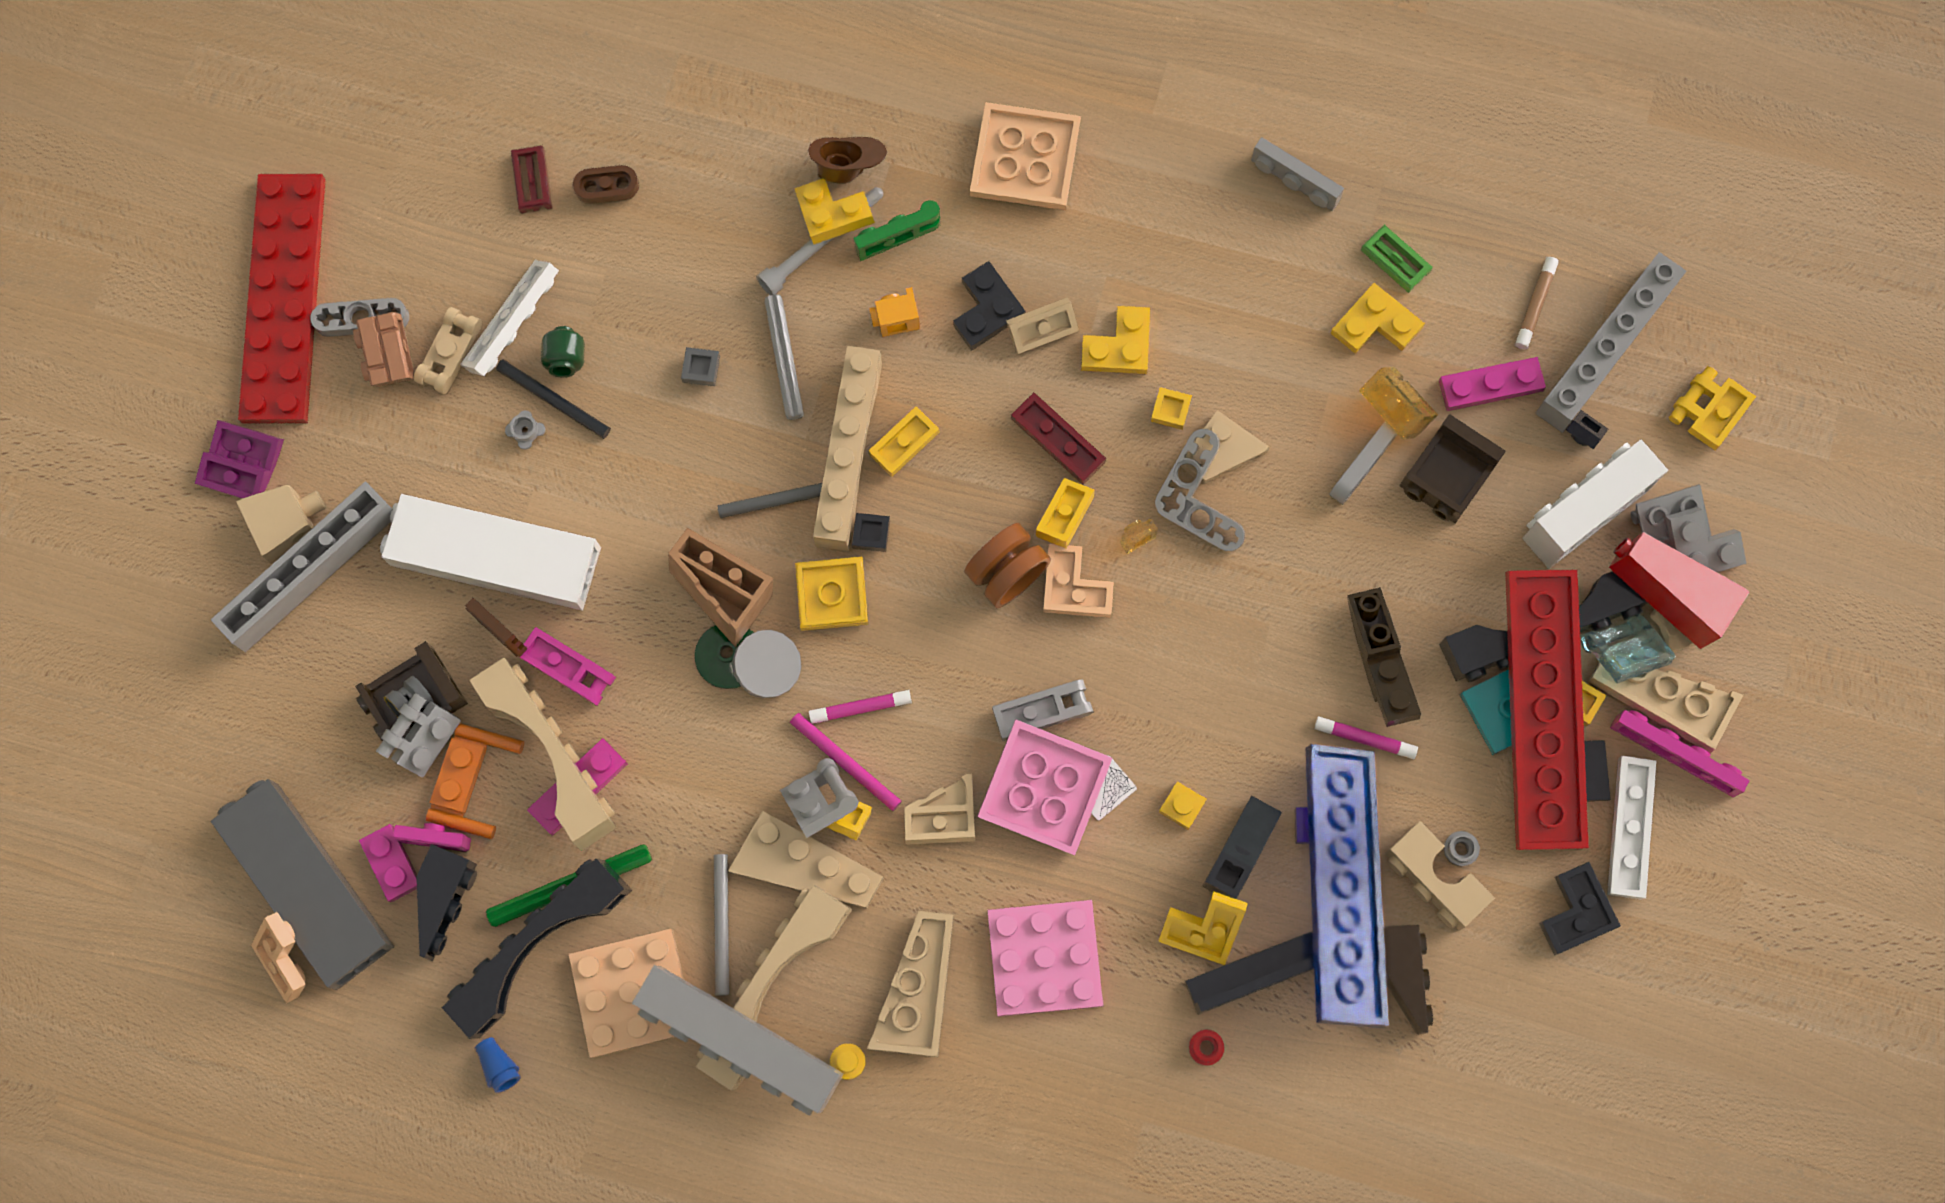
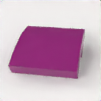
(238, 460)

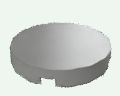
(766, 664)

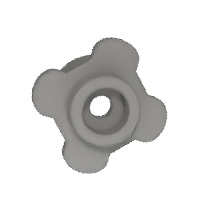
(521, 421)

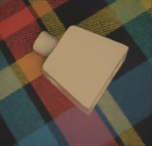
(279, 518)

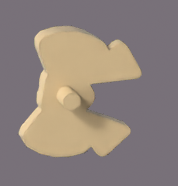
(1673, 637)

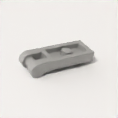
(1043, 708)

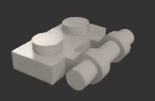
(424, 740)

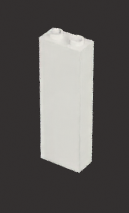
(490, 551)

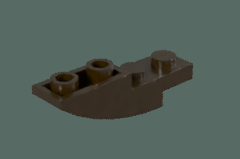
(1382, 657)

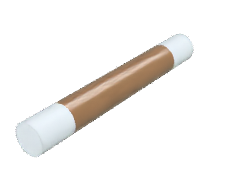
(1536, 303)

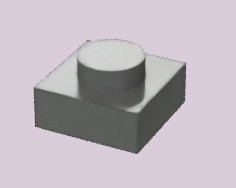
(700, 366)

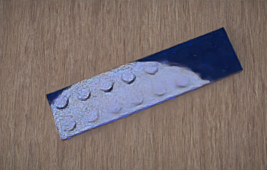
(1346, 887)

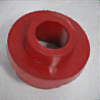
(1216, 1041)

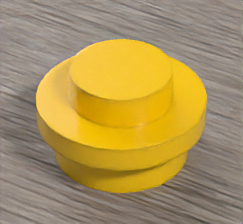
(848, 1060)

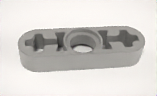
(337, 328)
(1363, 463)

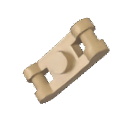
(448, 350)

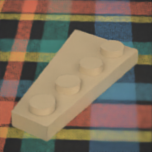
(789, 859)
(915, 1002)

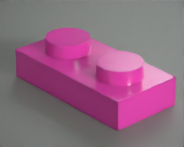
(389, 863)

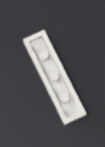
(514, 311)
(1631, 828)

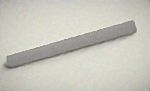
(721, 925)

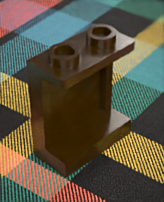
(1452, 469)
(426, 668)

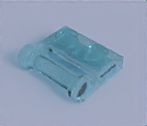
(1632, 656)

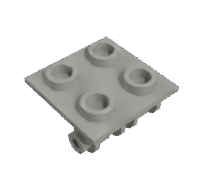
(1652, 512)

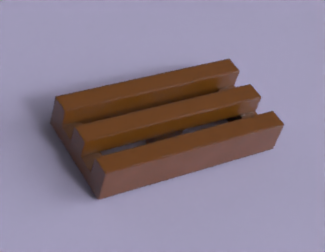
(495, 627)

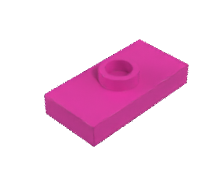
(432, 834)

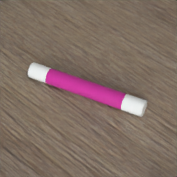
(860, 706)
(1366, 737)

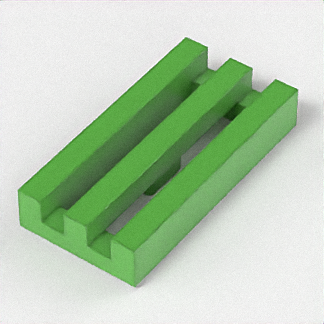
(1407, 284)

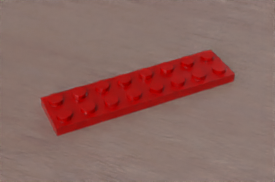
(282, 299)
(1546, 709)

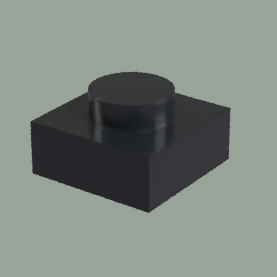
(1586, 430)
(871, 532)

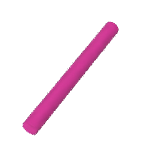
(845, 762)

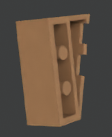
(720, 583)

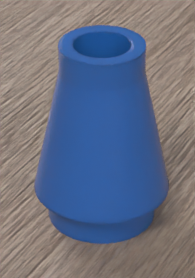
(497, 1066)

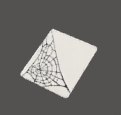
(1113, 791)

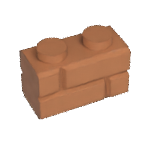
(384, 349)

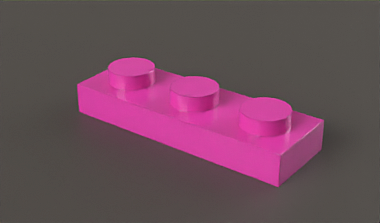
(1492, 384)
(601, 763)

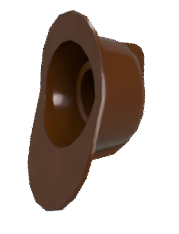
(845, 158)

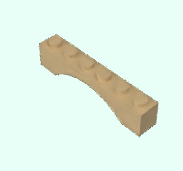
(846, 448)
(577, 806)
(814, 922)

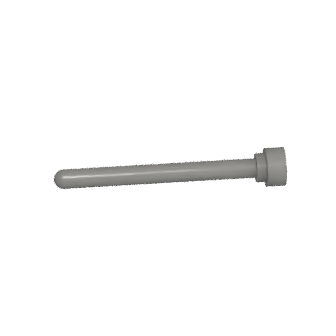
(772, 279)

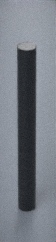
(553, 399)

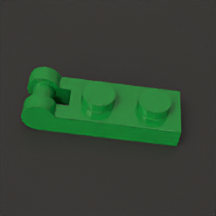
(898, 231)

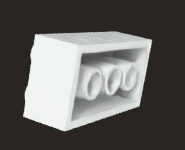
(1593, 502)

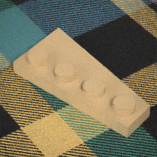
(1681, 705)

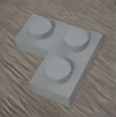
(1689, 536)

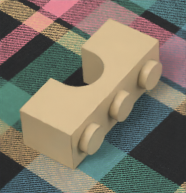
(1456, 902)

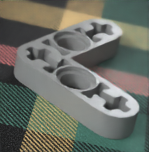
(1188, 503)

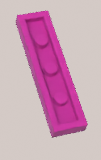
(1691, 759)

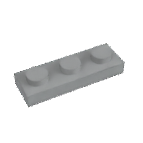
(1296, 174)

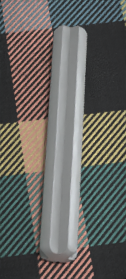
(784, 357)

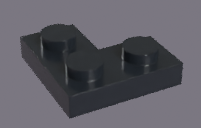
(994, 306)
(1588, 914)

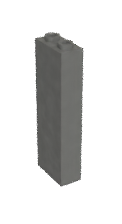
(301, 883)

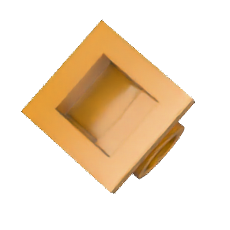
(896, 314)

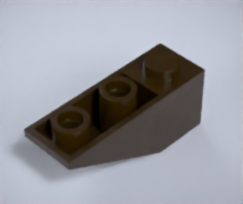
(1406, 974)

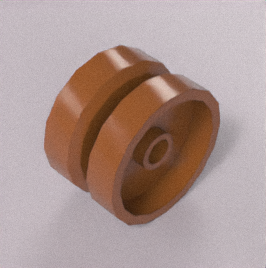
(1007, 565)

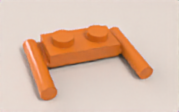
(459, 777)

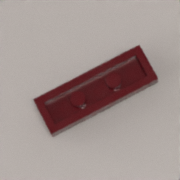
(1058, 438)

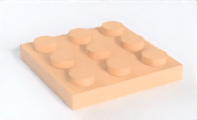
(1025, 156)
(608, 983)

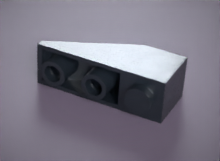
(1242, 848)
(439, 894)

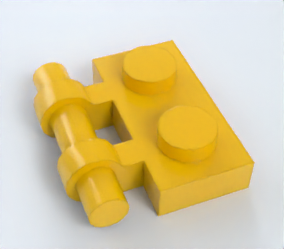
(1721, 413)

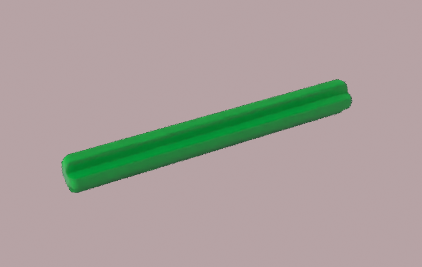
(540, 896)

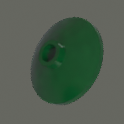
(710, 663)

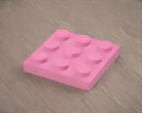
(1044, 787)
(1045, 958)

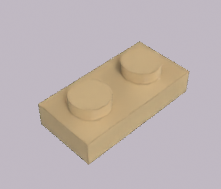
(1042, 325)

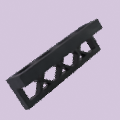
(1252, 973)

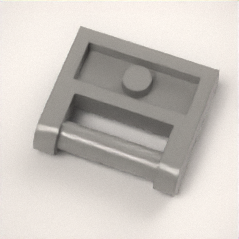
(810, 805)

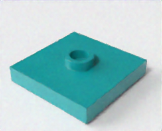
(1490, 710)

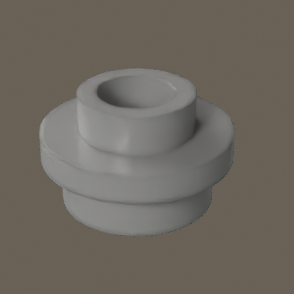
(1469, 841)

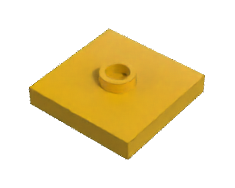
(831, 593)

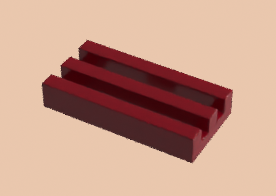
(534, 203)

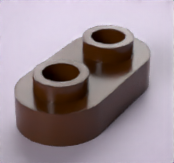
(606, 182)

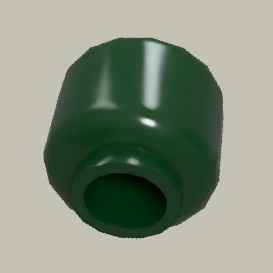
(562, 352)

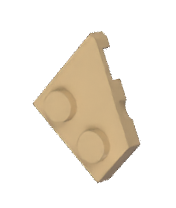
(1235, 448)
(942, 816)

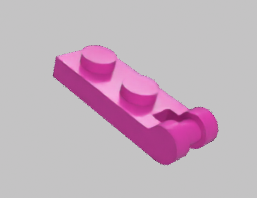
(565, 665)

